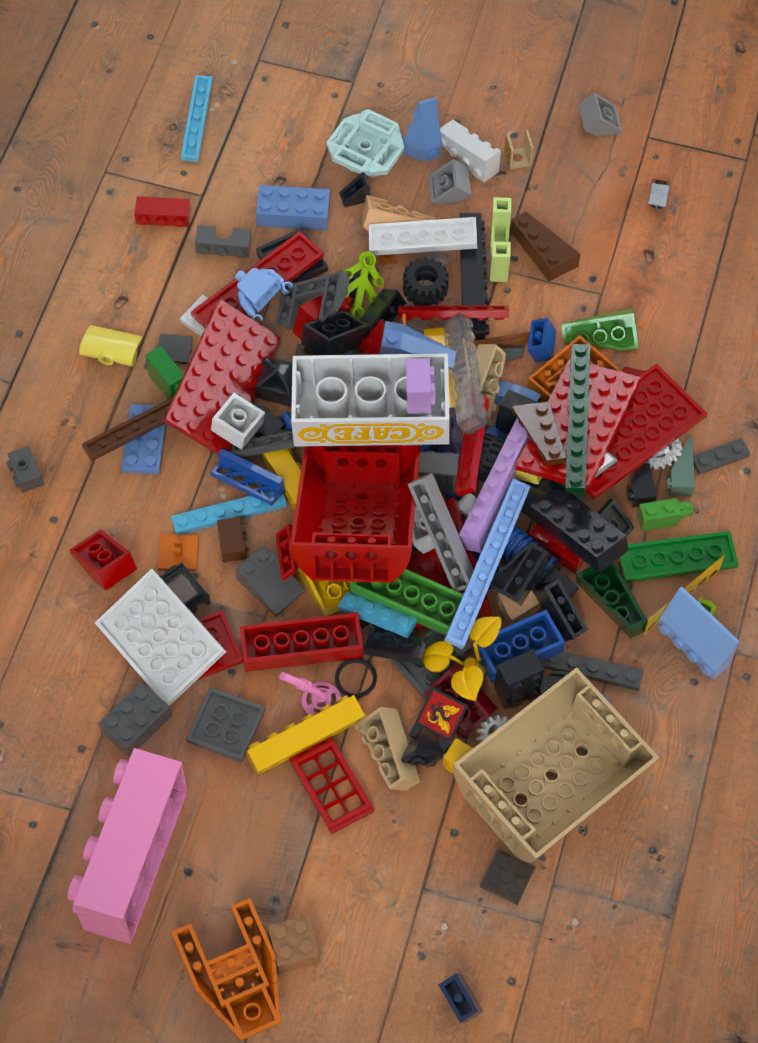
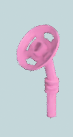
(318, 697)

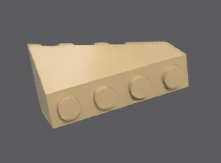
(491, 366)
(387, 742)

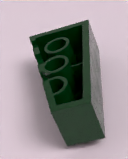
(614, 598)

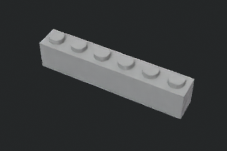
(442, 531)

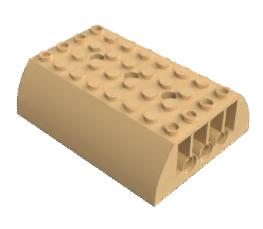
(545, 740)

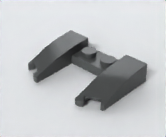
(331, 286)

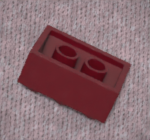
(477, 710)

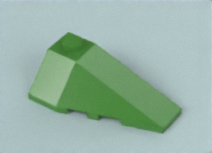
(609, 330)

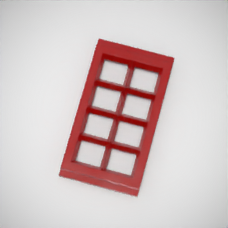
(313, 753)

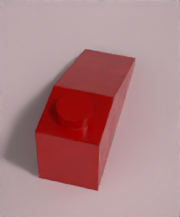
(286, 561)

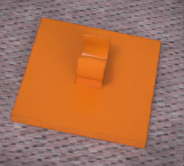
(178, 549)

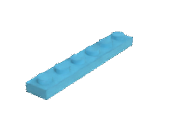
(196, 118)
(208, 516)

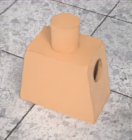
(513, 612)

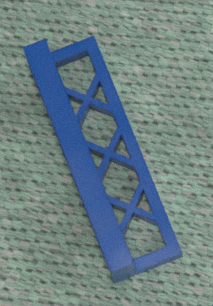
(256, 475)

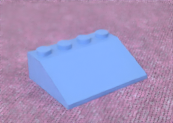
(698, 634)

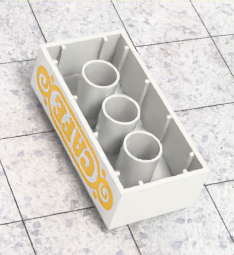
(364, 401)

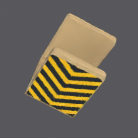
(525, 151)

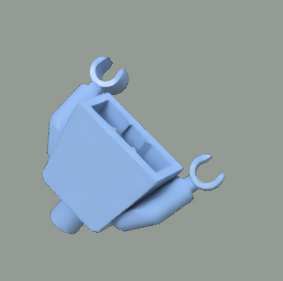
(258, 288)

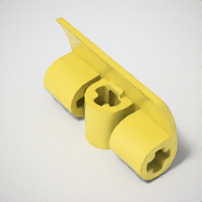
(110, 346)

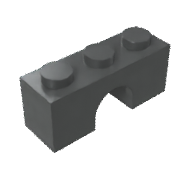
(236, 245)

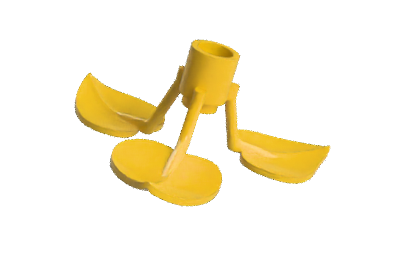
(465, 682)

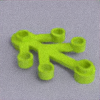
(362, 282)

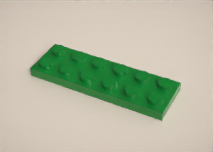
(677, 556)

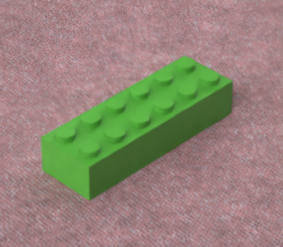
(416, 597)

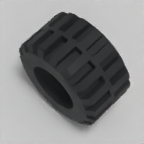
(425, 270)
(490, 450)

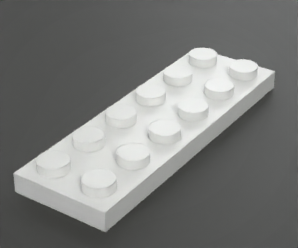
(423, 236)

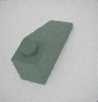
(682, 473)

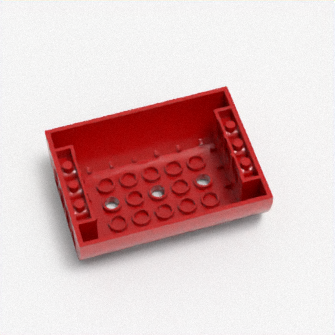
(328, 507)

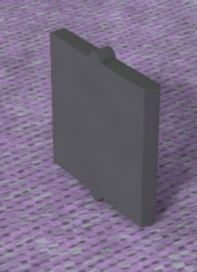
(176, 347)

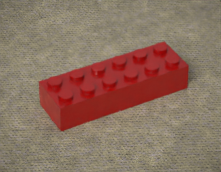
(301, 642)

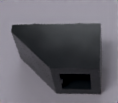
(423, 751)

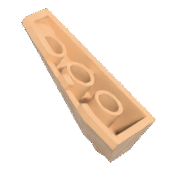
(379, 211)

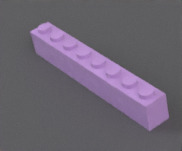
(493, 491)

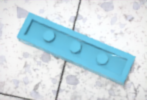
(378, 614)

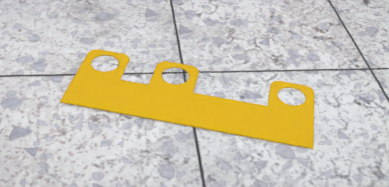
(693, 585)

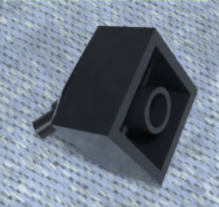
(275, 381)

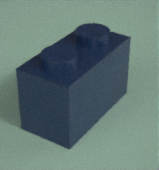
(460, 998)

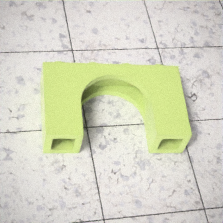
(500, 246)

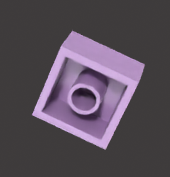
(420, 386)

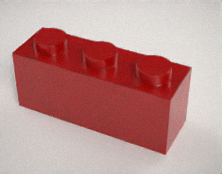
(162, 211)

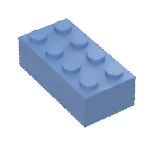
(293, 207)

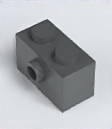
(25, 469)

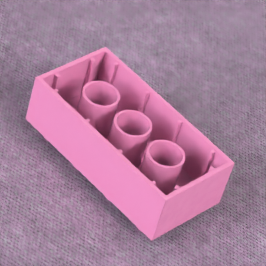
(129, 846)

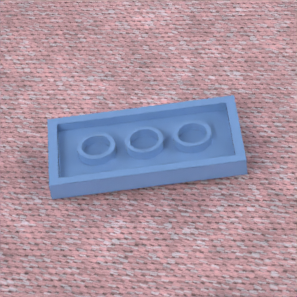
(145, 452)

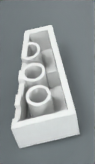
(470, 151)

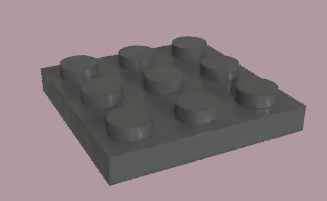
(418, 674)
(225, 724)

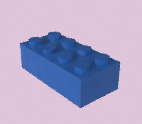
(531, 633)

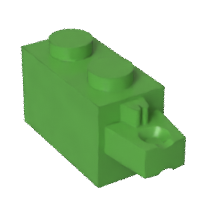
(662, 513)

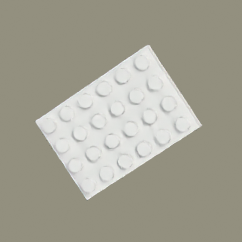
(160, 637)

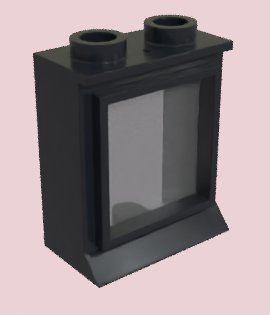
(185, 587)

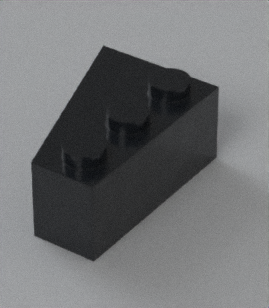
(521, 573)

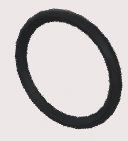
(355, 661)

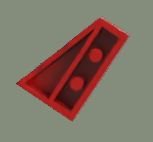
(311, 310)

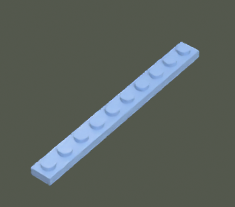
(487, 564)

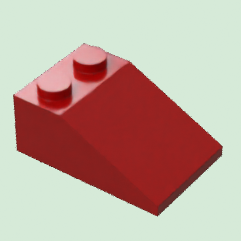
(104, 559)

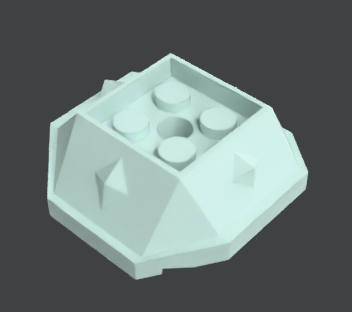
(366, 144)

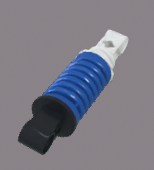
(517, 542)

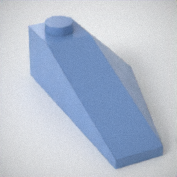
(423, 134)
(404, 340)

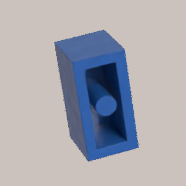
(541, 340)

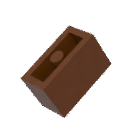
(231, 539)

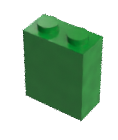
(163, 371)

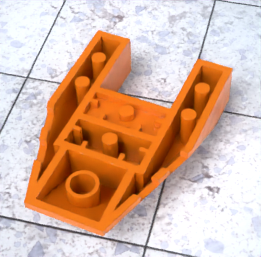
(239, 983)

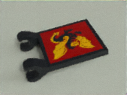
(441, 716)

